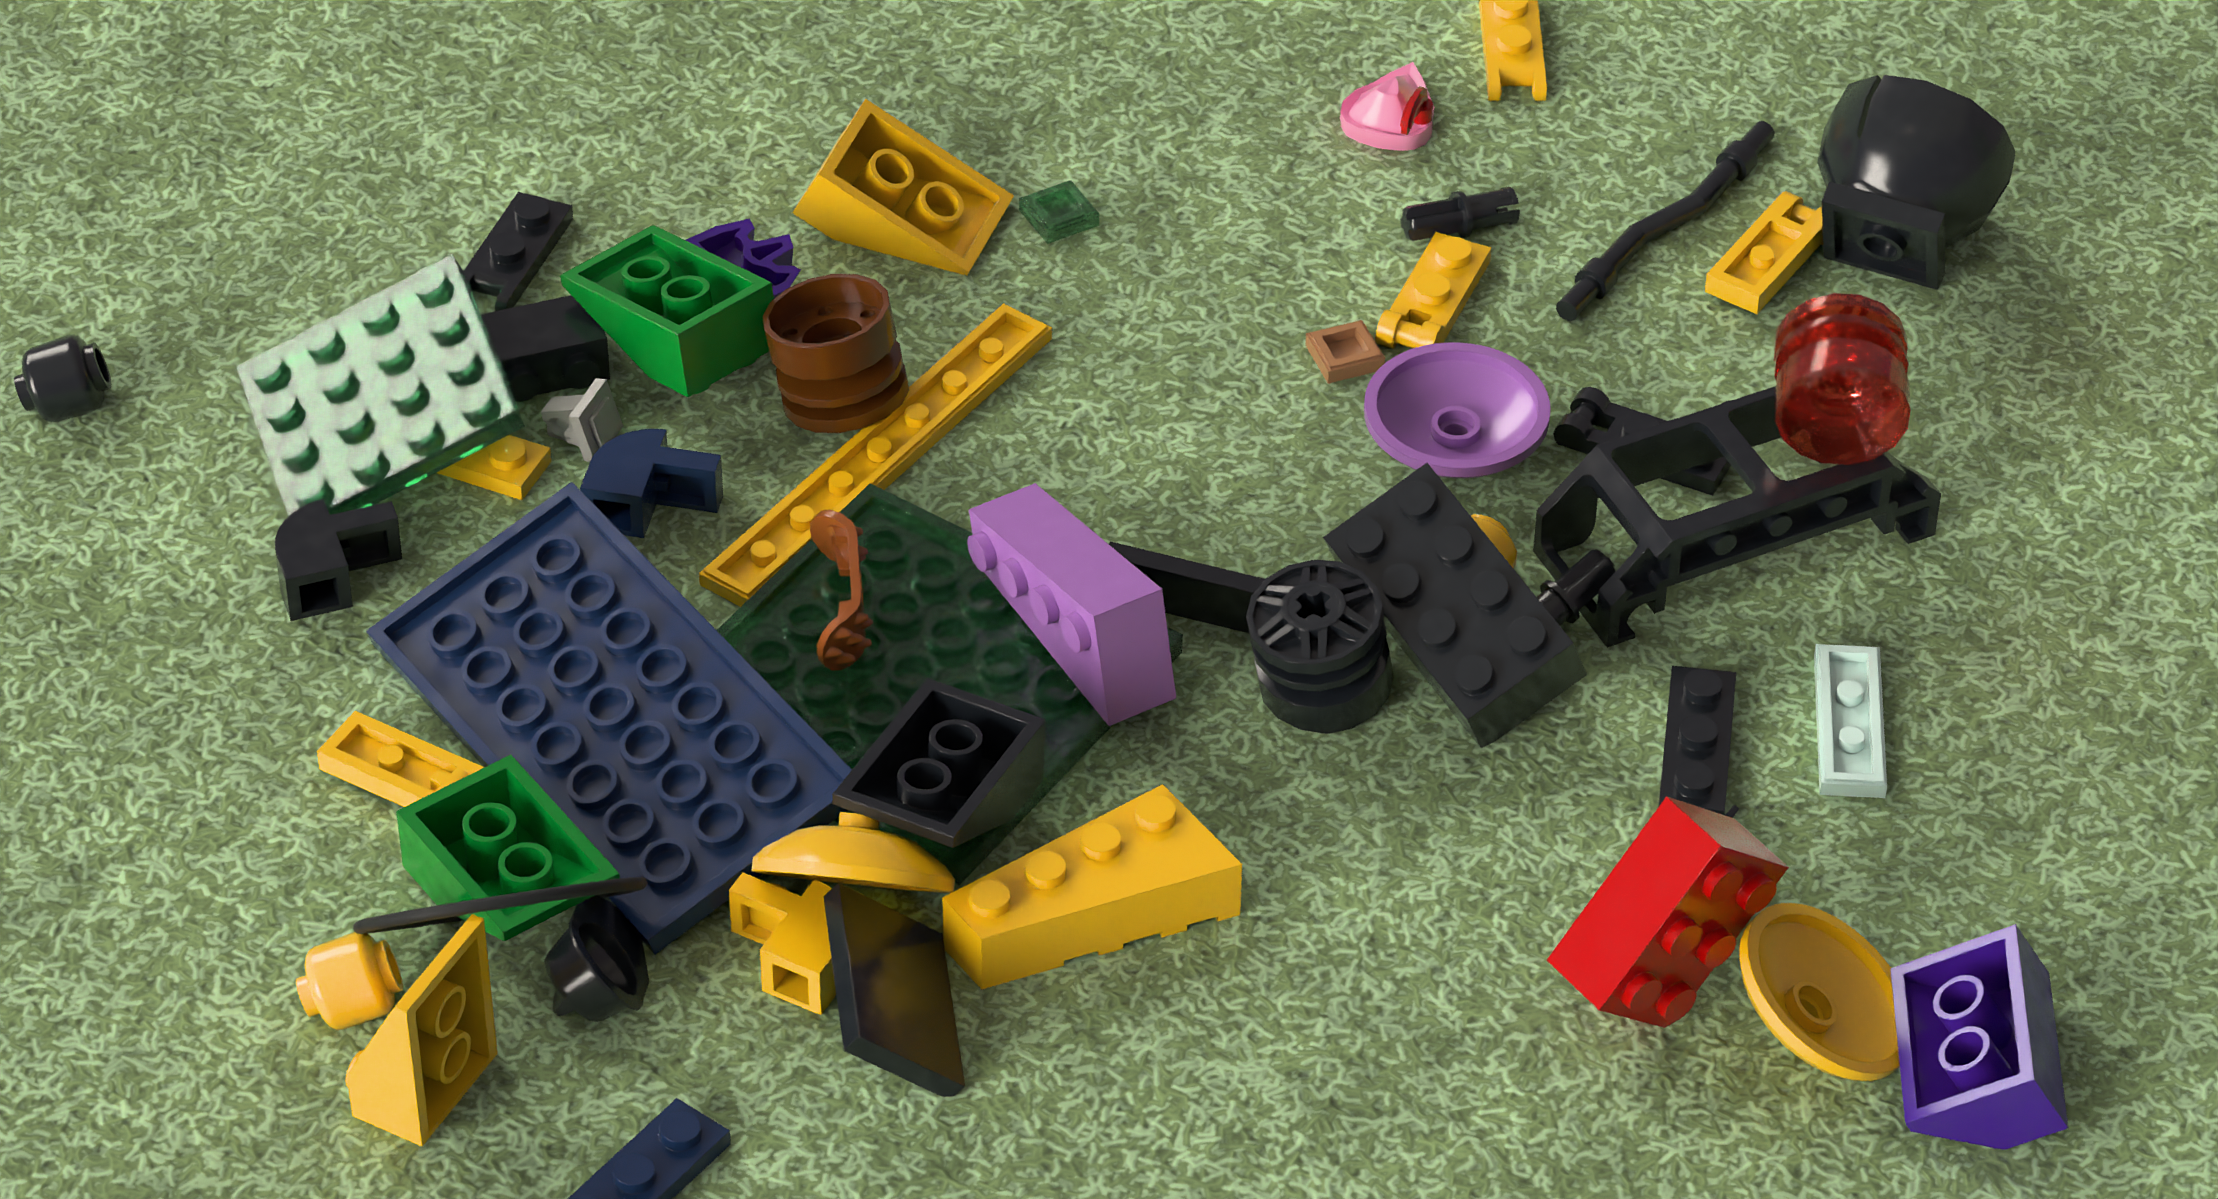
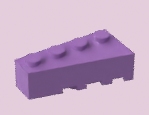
(1078, 599)

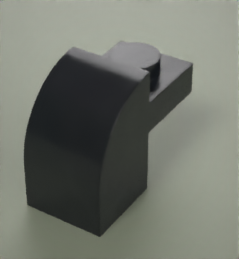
(321, 549)

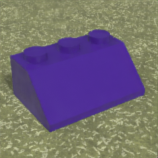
(1979, 1043)

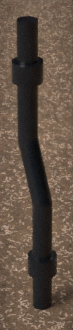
(1600, 274)

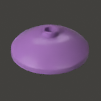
(1457, 409)

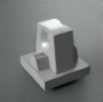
(584, 419)

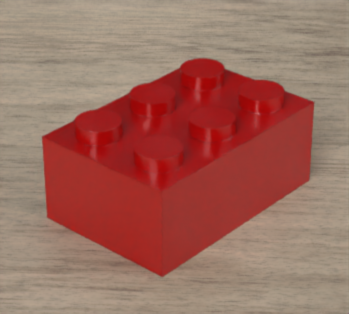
(1668, 914)

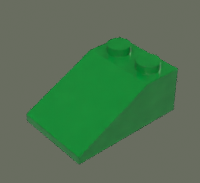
(674, 308)
(496, 839)

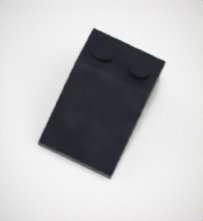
(948, 766)

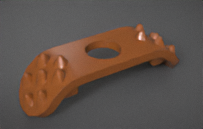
(845, 635)

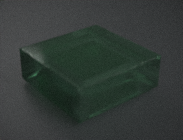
(1059, 211)

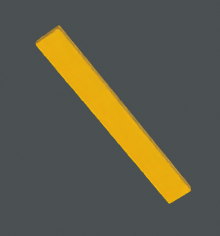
(880, 450)

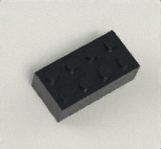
(1458, 606)

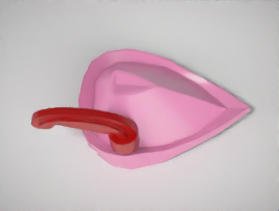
(1390, 111)

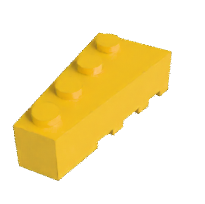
(1092, 891)

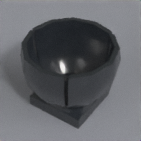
(1908, 176)

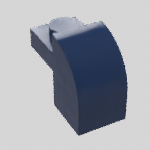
(641, 471)

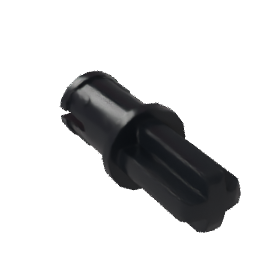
(1460, 214)
(1576, 587)

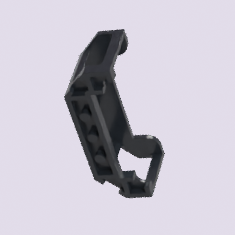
(1726, 534)

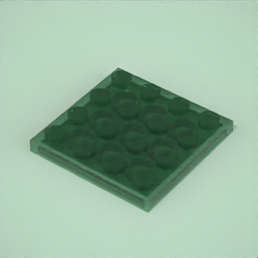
(380, 393)

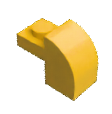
(793, 936)

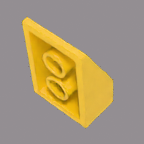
(902, 195)
(429, 1043)

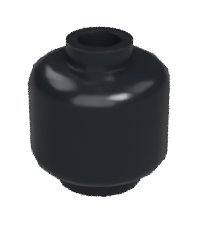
(63, 378)

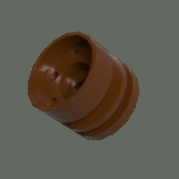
(836, 353)

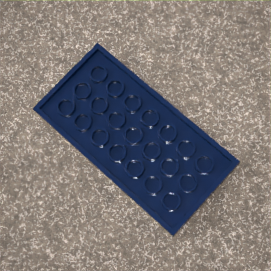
(617, 707)

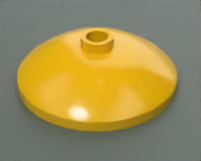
(855, 855)
(1821, 991)

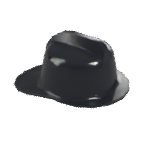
(597, 963)

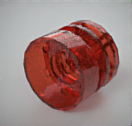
(1841, 379)

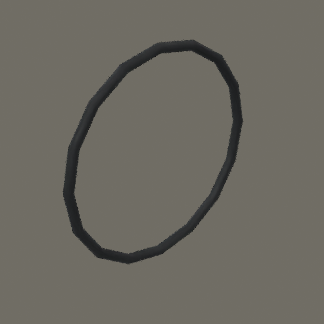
(448, 912)

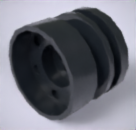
(1320, 646)

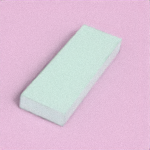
(1850, 721)

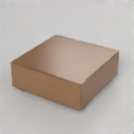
(1344, 351)

